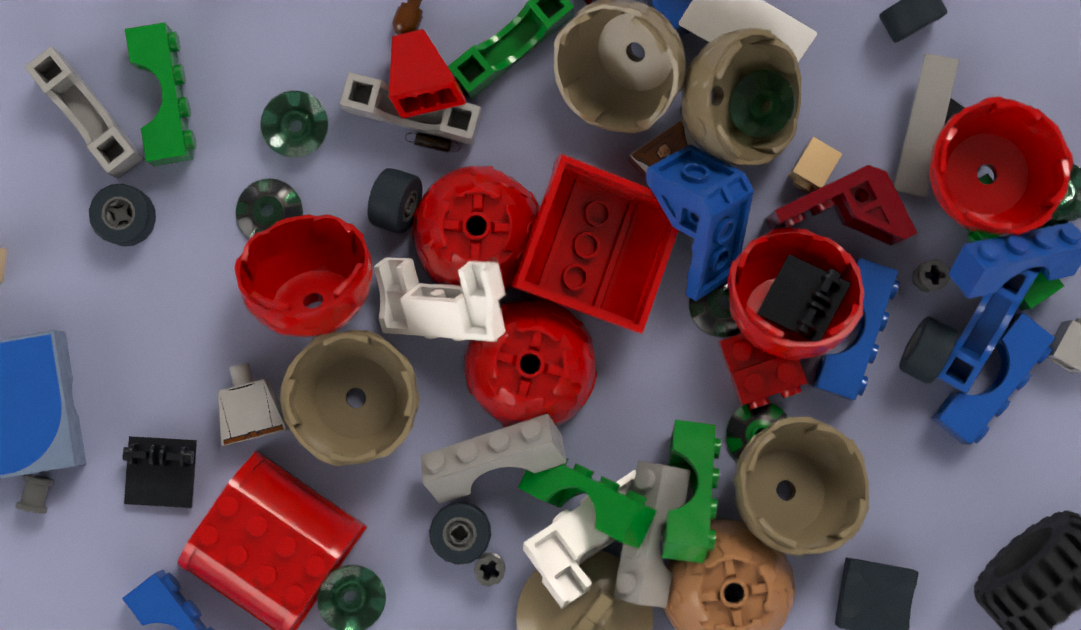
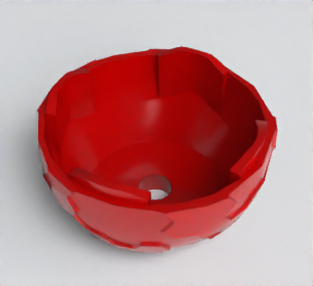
(1022, 151)
(454, 199)
(302, 264)
(755, 273)
(565, 371)

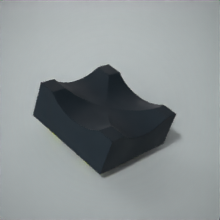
(875, 596)

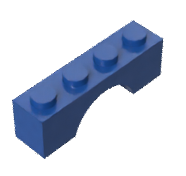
(991, 262)
(985, 331)
(1019, 350)
(844, 372)
(161, 602)

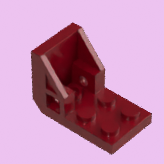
(876, 215)

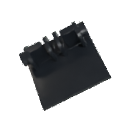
(804, 298)
(160, 471)

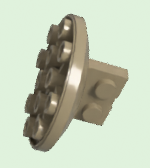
(591, 611)

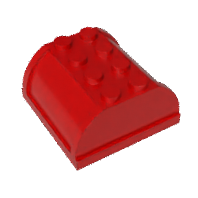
(597, 245)
(270, 543)

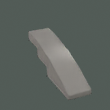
(925, 123)

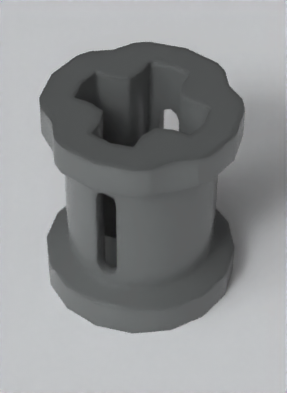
(935, 267)
(35, 493)
(494, 578)

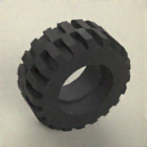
(1035, 576)

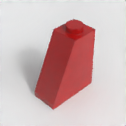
(420, 77)

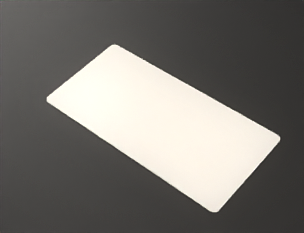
(717, 17)

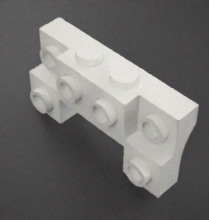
(438, 309)
(567, 544)

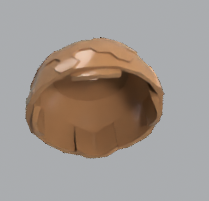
(738, 557)

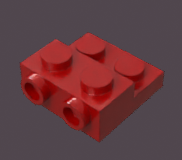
(758, 373)

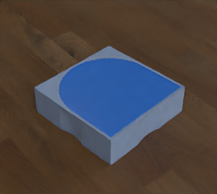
(37, 406)

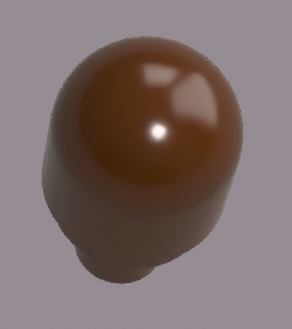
(407, 17)

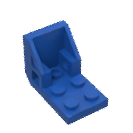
(721, 197)

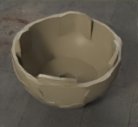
(721, 67)
(603, 75)
(318, 389)
(825, 484)

